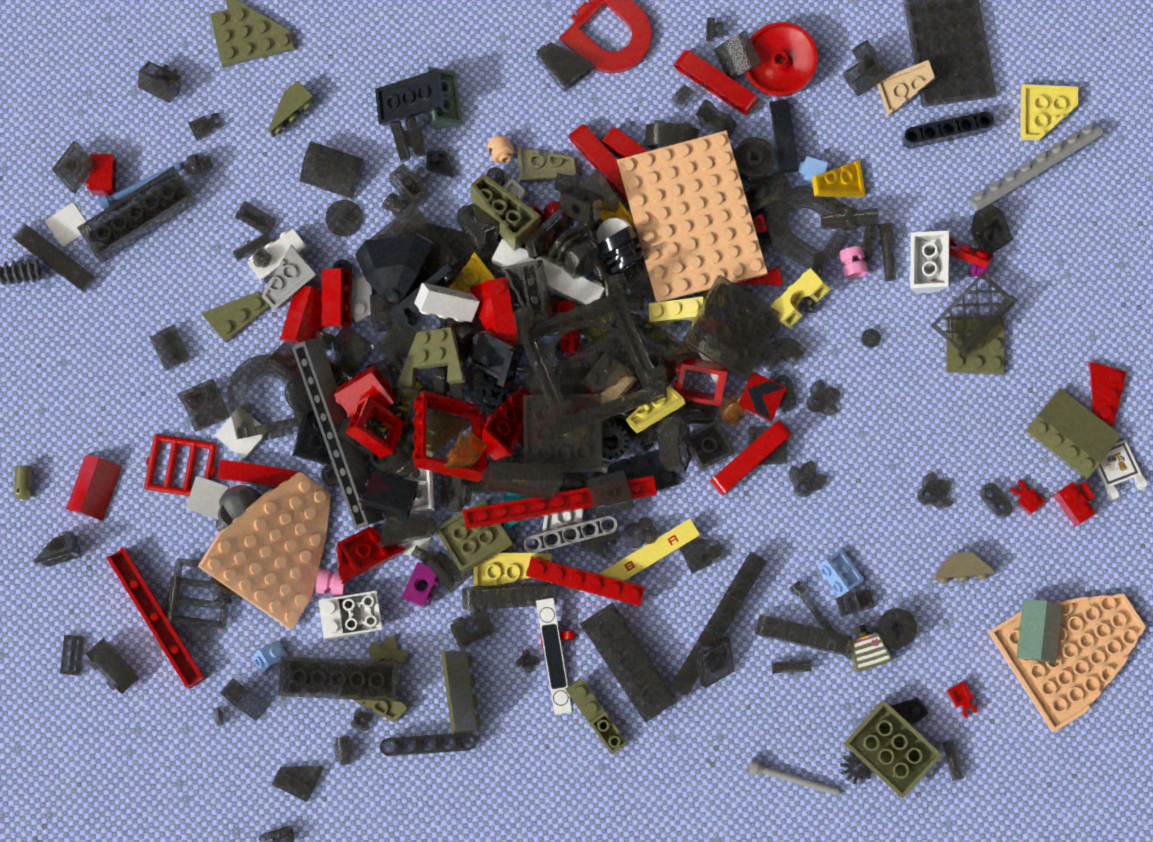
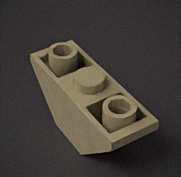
(961, 567)

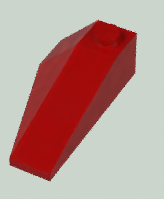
(496, 308)
(504, 426)

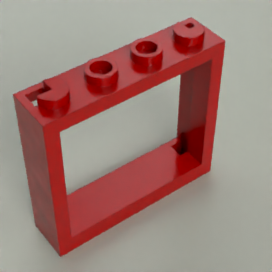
(452, 406)

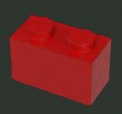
(103, 177)
(1074, 504)

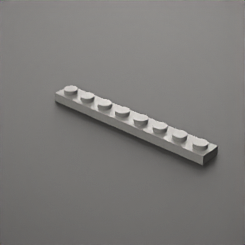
(1035, 166)

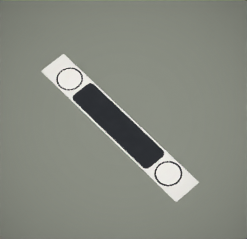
(553, 656)

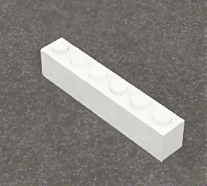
(557, 279)

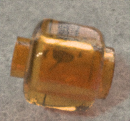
(731, 411)

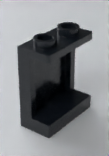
(495, 357)
(389, 494)

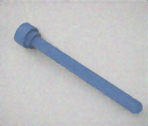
(107, 201)

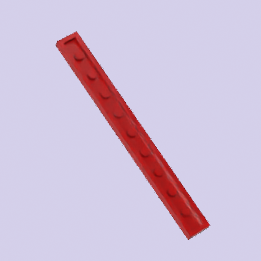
(539, 507)

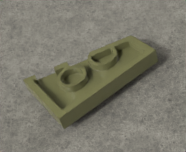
(542, 166)

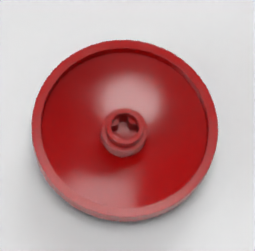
(786, 57)

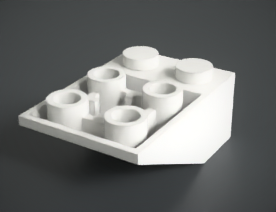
(350, 615)

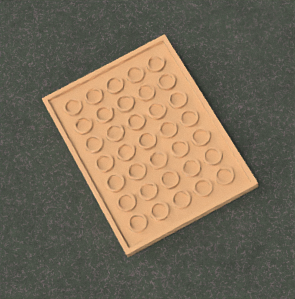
(691, 216)

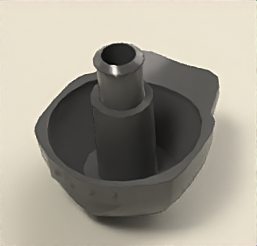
(234, 504)

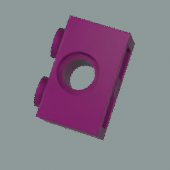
(415, 596)

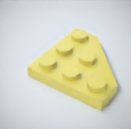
(1044, 108)

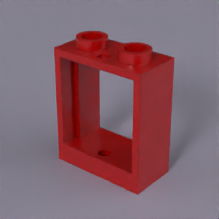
(706, 367)
(357, 429)

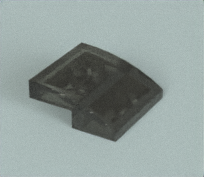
(737, 55)

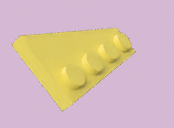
(505, 568)

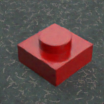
(1086, 491)

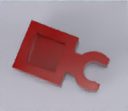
(1028, 500)
(961, 696)

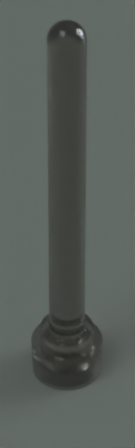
(799, 590)

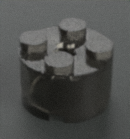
(903, 620)

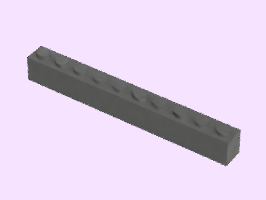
(345, 459)

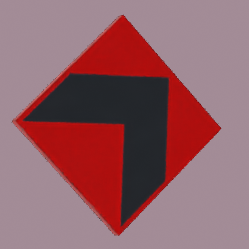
(762, 396)

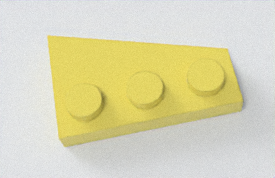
(655, 411)

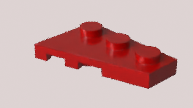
(1106, 391)

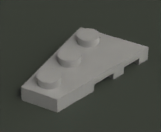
(288, 278)

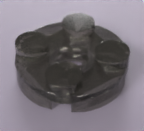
(448, 499)

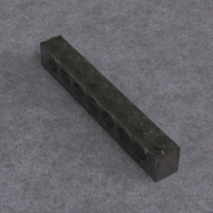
(719, 620)

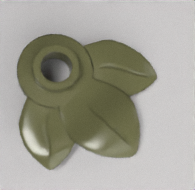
(387, 651)

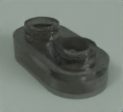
(997, 499)

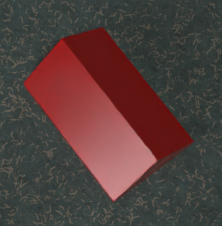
(303, 316)
(94, 487)

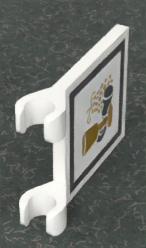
(1119, 467)

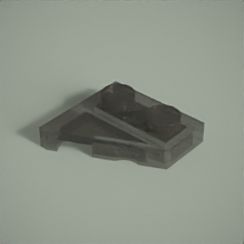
(298, 780)

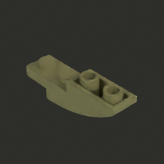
(596, 716)

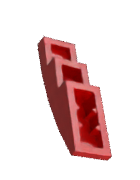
(253, 473)

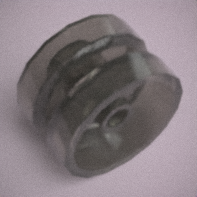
(408, 138)
(763, 156)
(442, 387)
(400, 462)

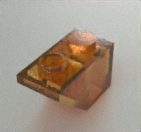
(467, 451)

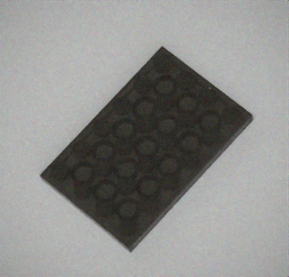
(955, 44)

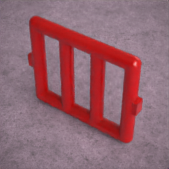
(175, 442)

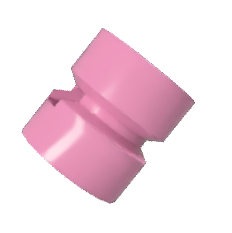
(853, 262)
(329, 582)

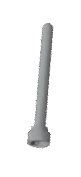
(757, 768)

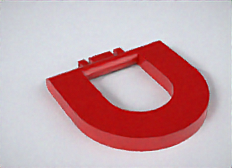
(604, 60)

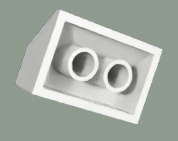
(929, 261)

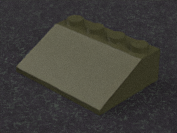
(1072, 434)
(459, 691)
(892, 749)

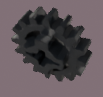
(489, 389)

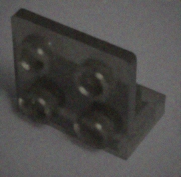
(204, 405)

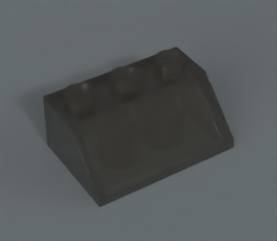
(331, 170)

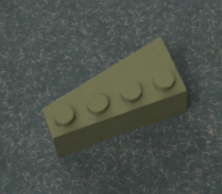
(515, 217)

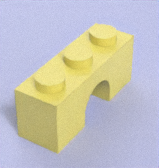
(807, 285)
(670, 311)

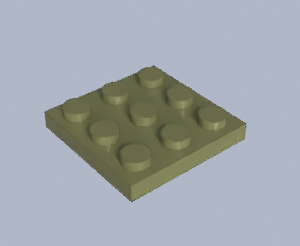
(985, 358)
(473, 545)

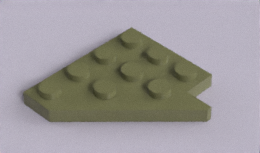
(247, 35)

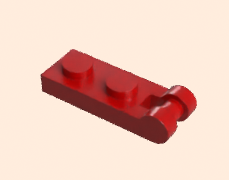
(966, 252)
(571, 340)

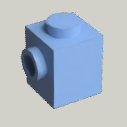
(811, 168)

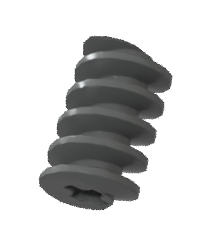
(20, 272)

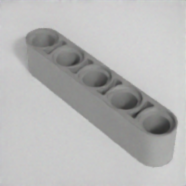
(563, 540)

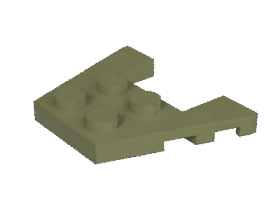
(433, 350)

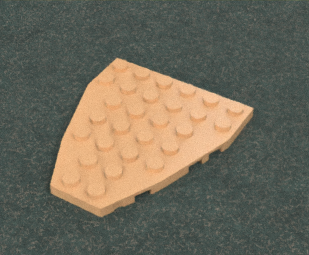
(274, 549)
(1091, 650)

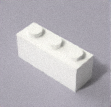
(277, 251)
(446, 302)

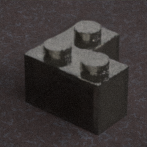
(868, 70)

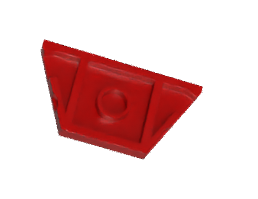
(361, 553)

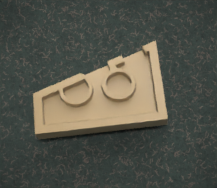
(904, 85)

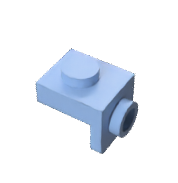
(269, 655)

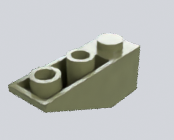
(292, 104)

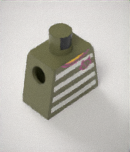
(868, 650)

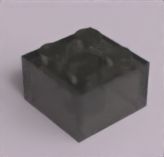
(709, 446)

